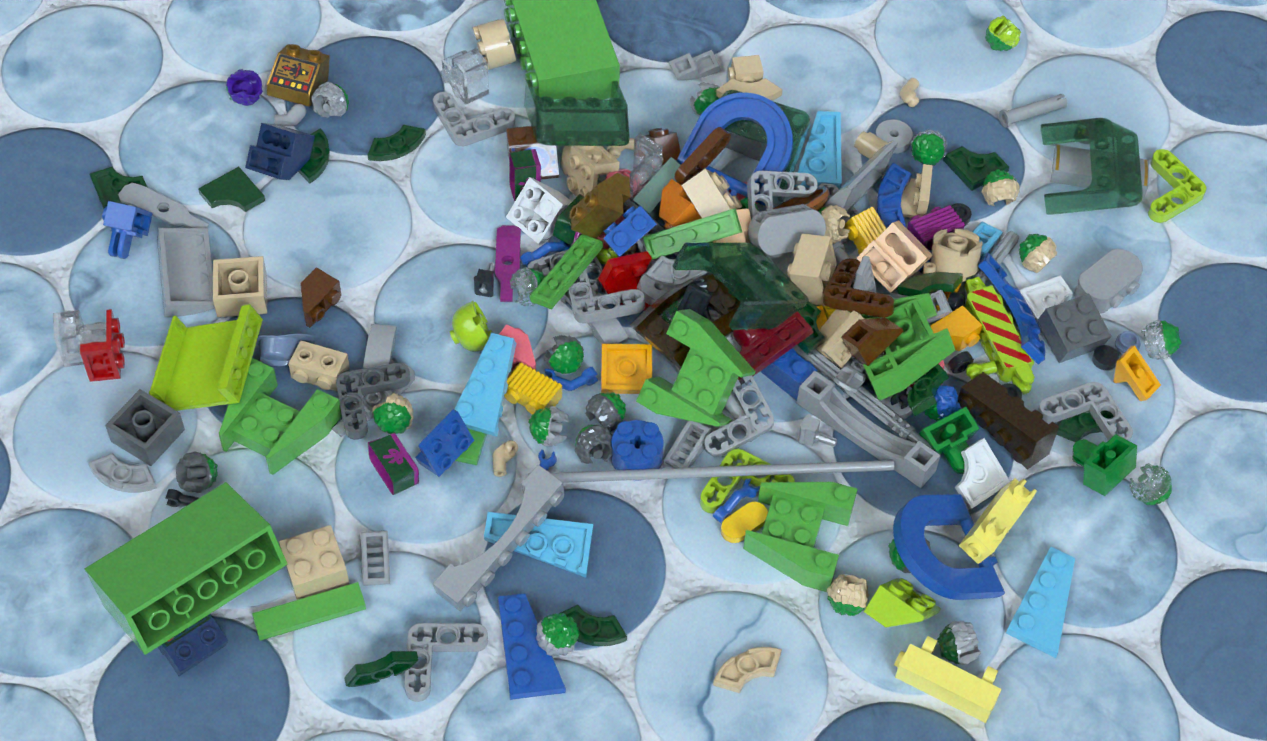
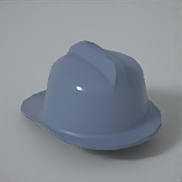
(279, 349)

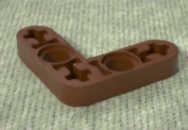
(703, 155)
(844, 295)

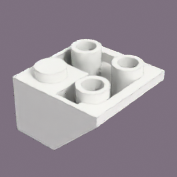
(537, 210)

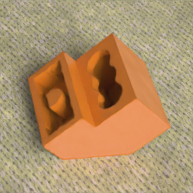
(676, 206)

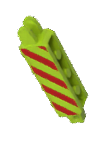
(999, 335)

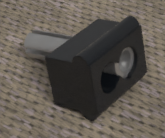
(485, 281)

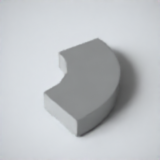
(665, 274)
(121, 475)

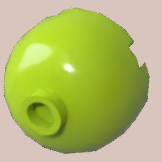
(470, 327)

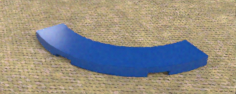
(890, 196)
(1021, 311)

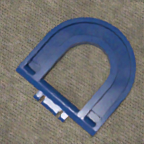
(752, 108)
(924, 566)

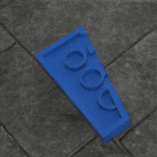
(528, 666)

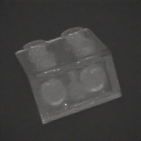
(646, 164)

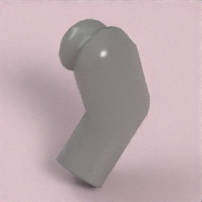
(293, 117)

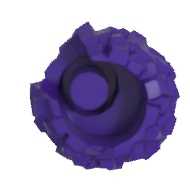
(244, 87)

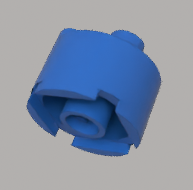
(637, 446)

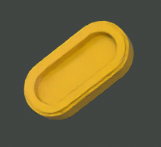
(749, 517)

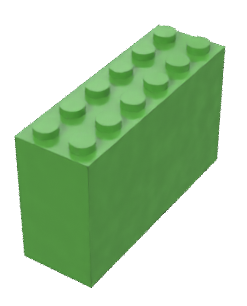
(563, 47)
(186, 567)

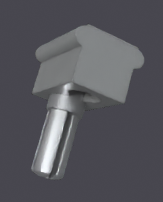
(810, 433)

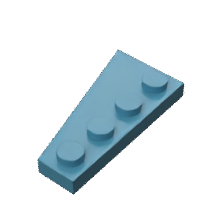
(823, 150)
(484, 392)
(553, 542)
(1044, 606)

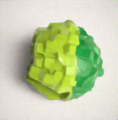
(1002, 34)

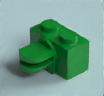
(950, 436)
(1106, 463)

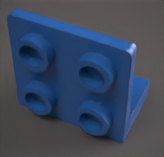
(444, 444)

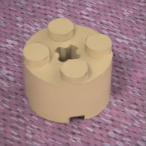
(495, 43)
(956, 252)

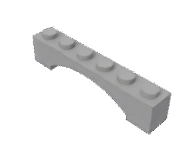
(910, 459)
(462, 582)

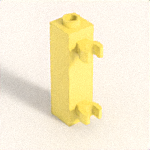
(997, 520)
(947, 681)

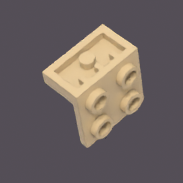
(585, 166)
(917, 193)
(833, 329)

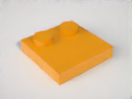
(625, 367)

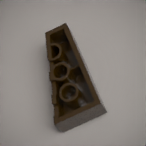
(1008, 420)

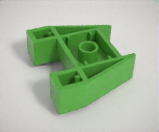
(912, 351)
(705, 375)
(272, 426)
(794, 526)

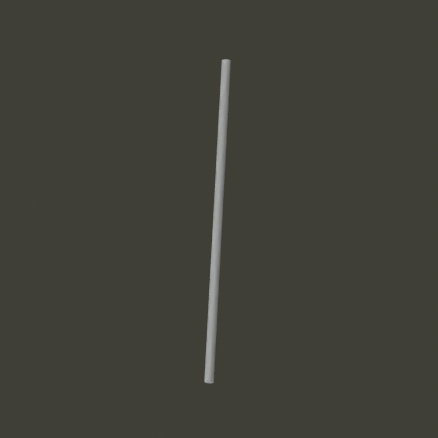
(724, 471)

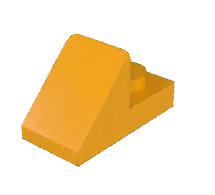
(1134, 370)

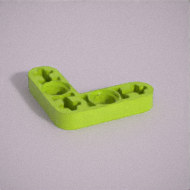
(1189, 193)
(725, 491)

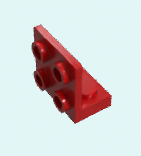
(624, 272)
(105, 359)

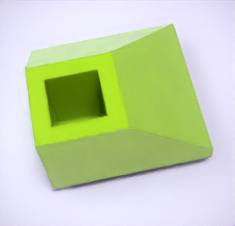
(900, 604)

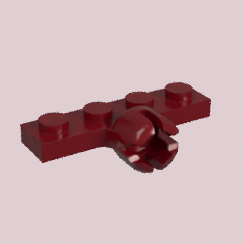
(765, 346)

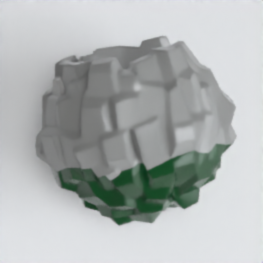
(959, 642)

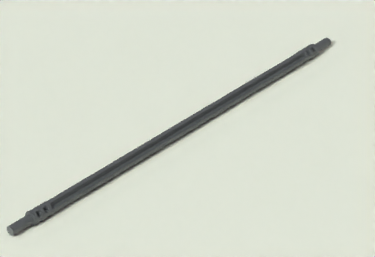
(831, 370)

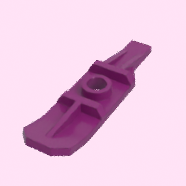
(507, 249)

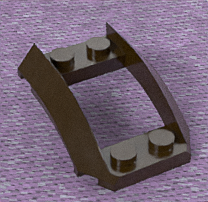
(654, 328)

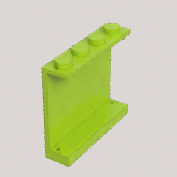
(206, 362)

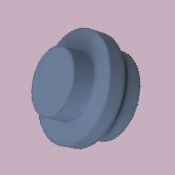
(1126, 340)

